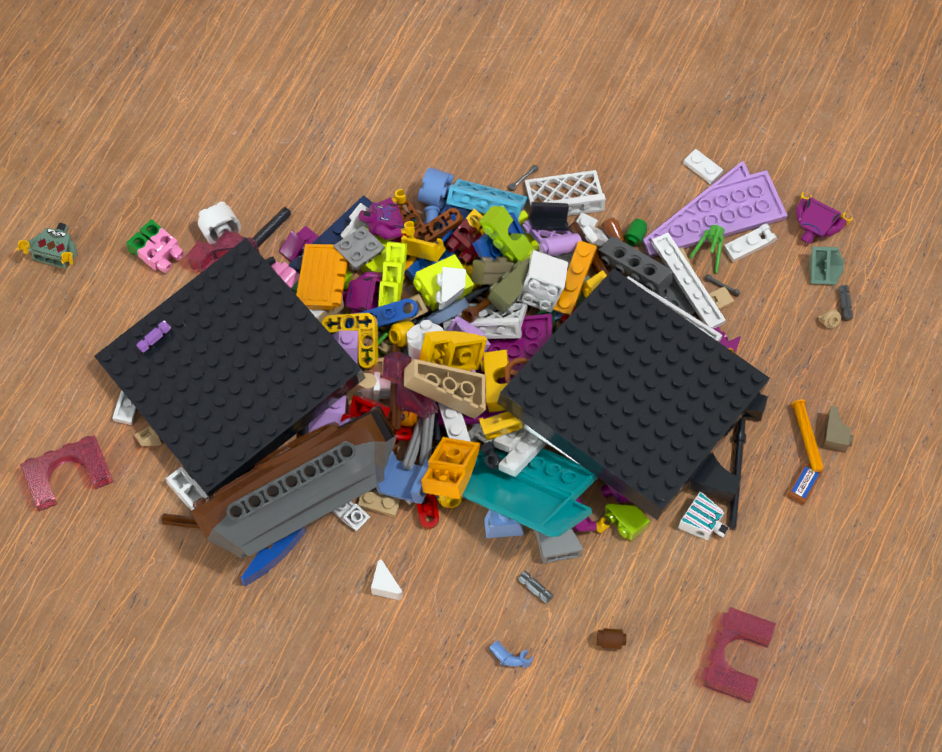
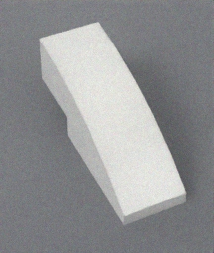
(185, 487)

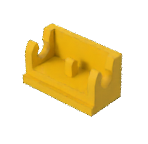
(424, 249)
(500, 425)

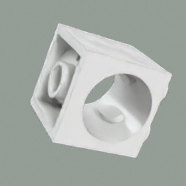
(543, 281)

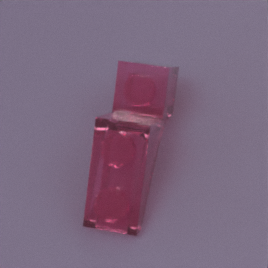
(205, 254)
(406, 398)

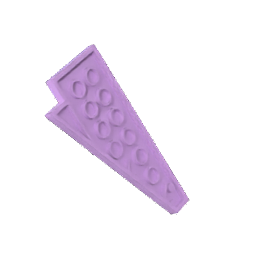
(733, 202)

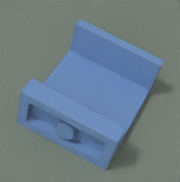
(402, 482)

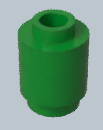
(635, 232)

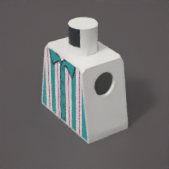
(703, 518)

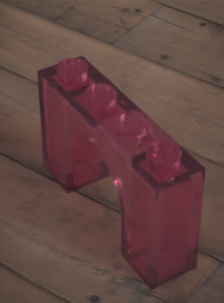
(39, 469)
(720, 675)

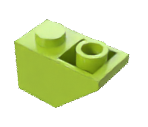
(628, 519)

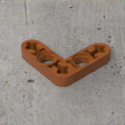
(422, 228)

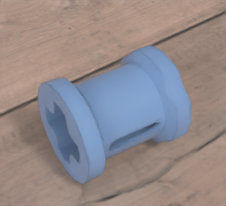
(430, 213)

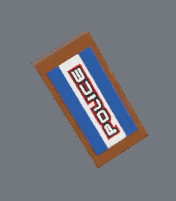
(804, 484)

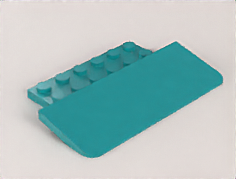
(538, 496)

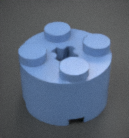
(435, 187)

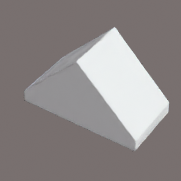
(385, 584)

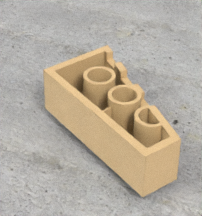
(448, 385)

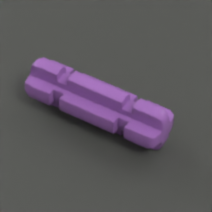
(153, 336)

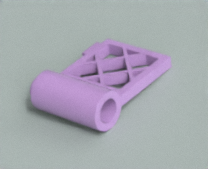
(554, 243)

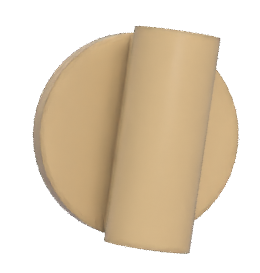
(830, 319)

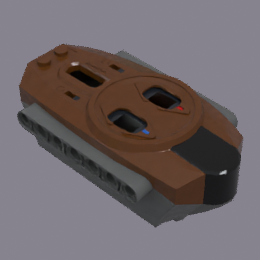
(298, 484)

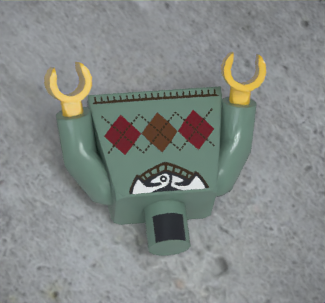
(51, 247)

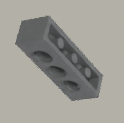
(635, 265)

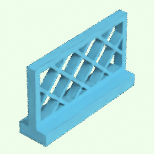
(481, 197)

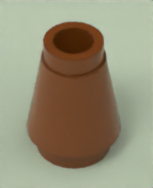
(612, 228)

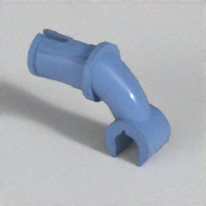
(508, 659)

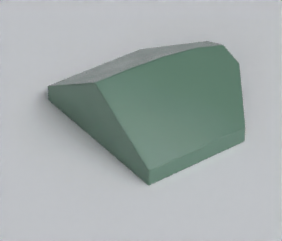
(825, 265)

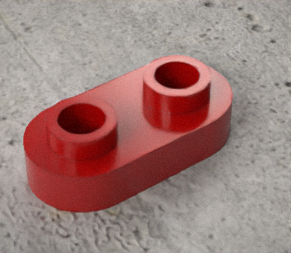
(428, 510)

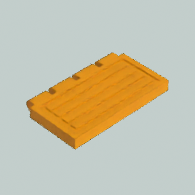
(321, 277)

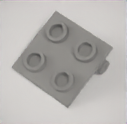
(359, 248)

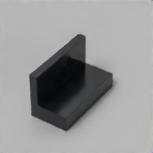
(549, 216)

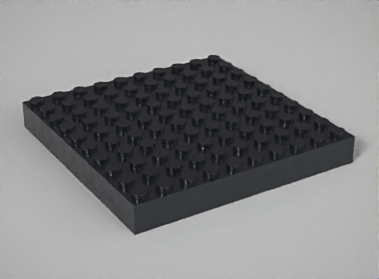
(233, 370)
(633, 393)

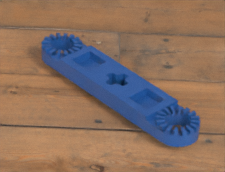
(386, 314)

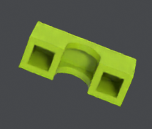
(496, 225)

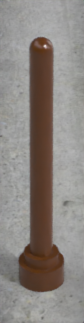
(471, 313)

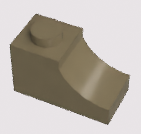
(836, 434)

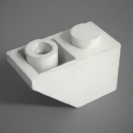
(451, 286)

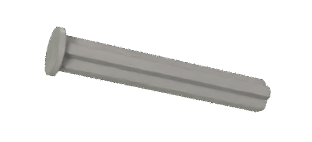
(427, 435)
(414, 445)

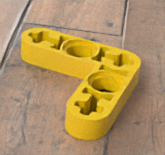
(363, 332)

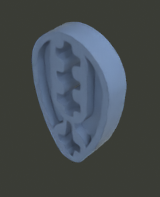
(450, 311)

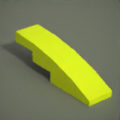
(393, 273)

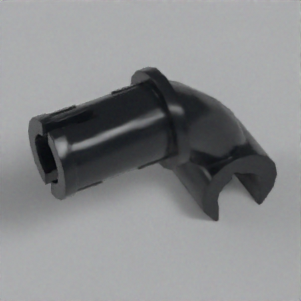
(492, 459)

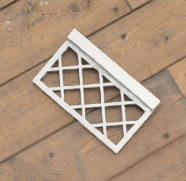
(577, 205)
(495, 325)

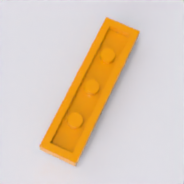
(575, 277)

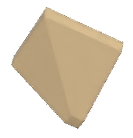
(148, 437)

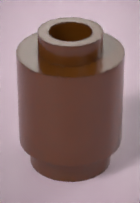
(611, 638)

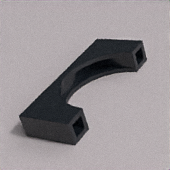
(716, 480)

